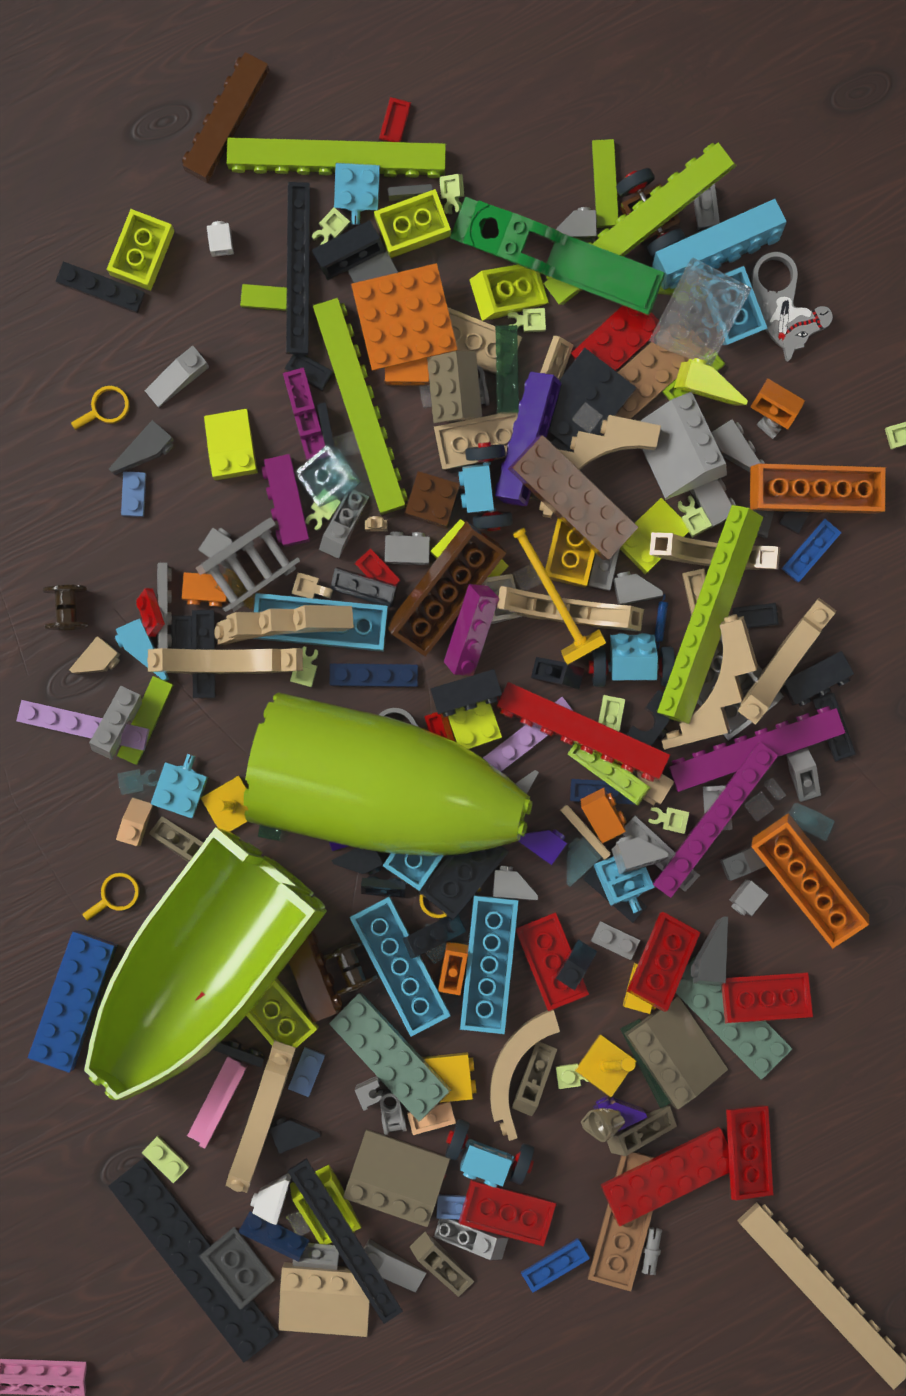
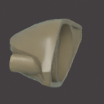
(602, 1123)

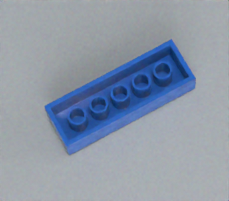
(72, 1001)

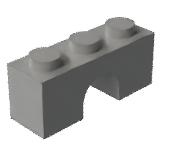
(109, 732)

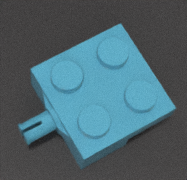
(356, 188)
(179, 788)
(623, 886)

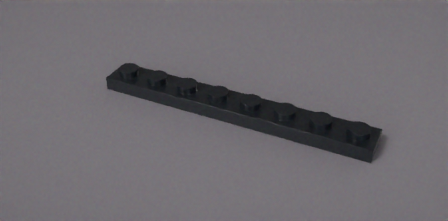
(297, 268)
(345, 1240)

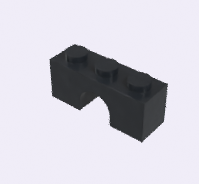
(660, 721)

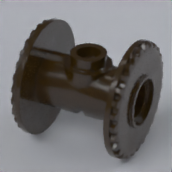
(65, 607)
(350, 967)

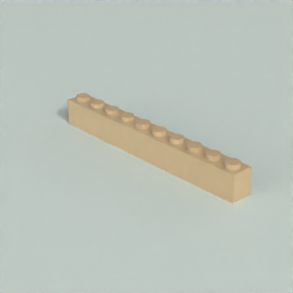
(824, 1294)

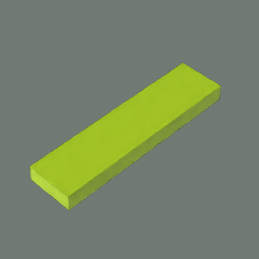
(605, 183)
(148, 715)
(612, 774)

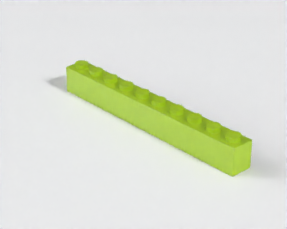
(322, 156)
(656, 210)
(359, 406)
(709, 612)

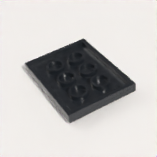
(588, 382)

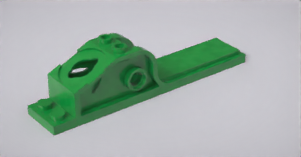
(569, 260)

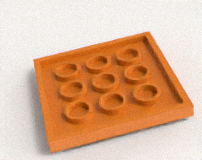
(404, 317)

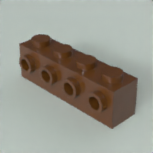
(314, 980)

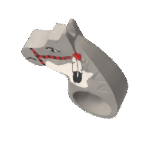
(785, 323)

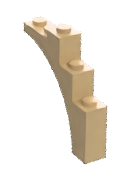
(618, 435)
(583, 612)
(272, 622)

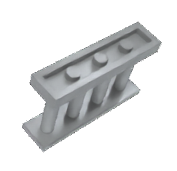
(228, 554)

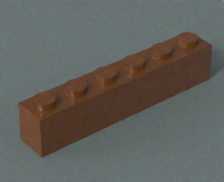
(226, 117)

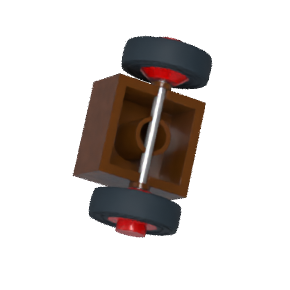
(635, 183)

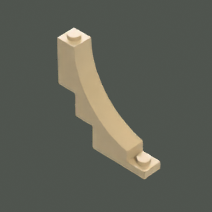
(788, 655)
(225, 661)
(710, 717)
(260, 1117)

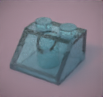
(327, 476)

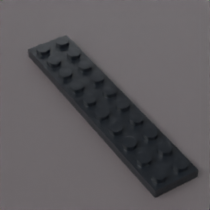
(180, 1245)

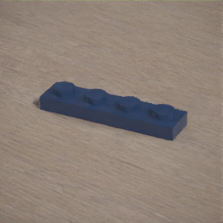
(374, 675)

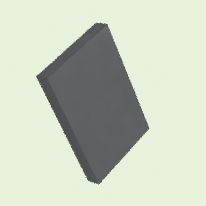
(237, 1268)

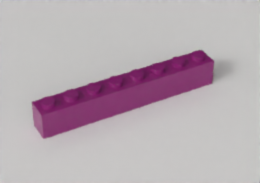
(782, 740)
(715, 819)

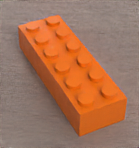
(817, 488)
(810, 881)

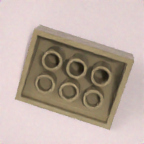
(676, 1053)
(396, 1178)

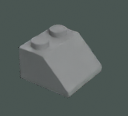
(636, 854)

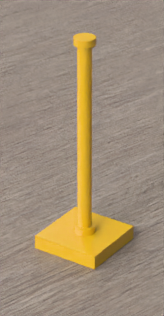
(582, 644)
(227, 804)
(605, 1065)

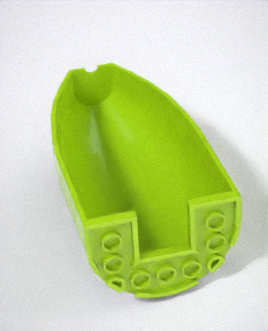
(376, 783)
(216, 932)

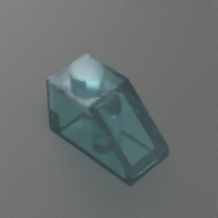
(811, 821)
(579, 859)

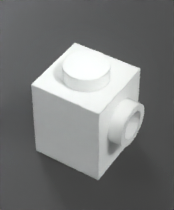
(220, 239)

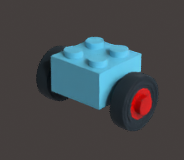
(478, 487)
(632, 659)
(485, 1161)

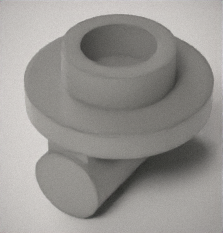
(769, 427)

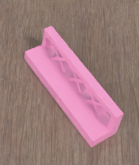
(217, 1101)
(40, 1374)

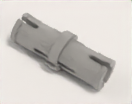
(652, 1251)

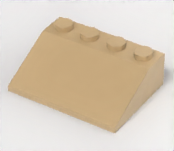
(322, 1301)

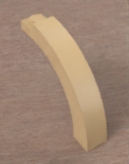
(698, 552)
(513, 1050)

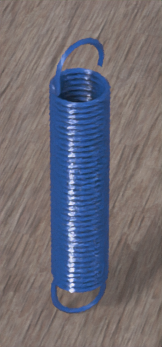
(661, 621)

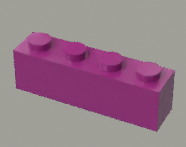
(286, 500)
(471, 630)

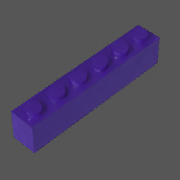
(532, 421)

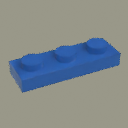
(811, 550)
(555, 1265)

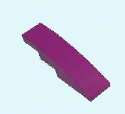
(304, 412)

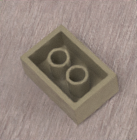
(454, 387)

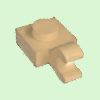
(307, 587)

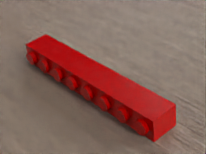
(583, 731)

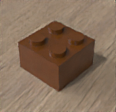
(432, 499)

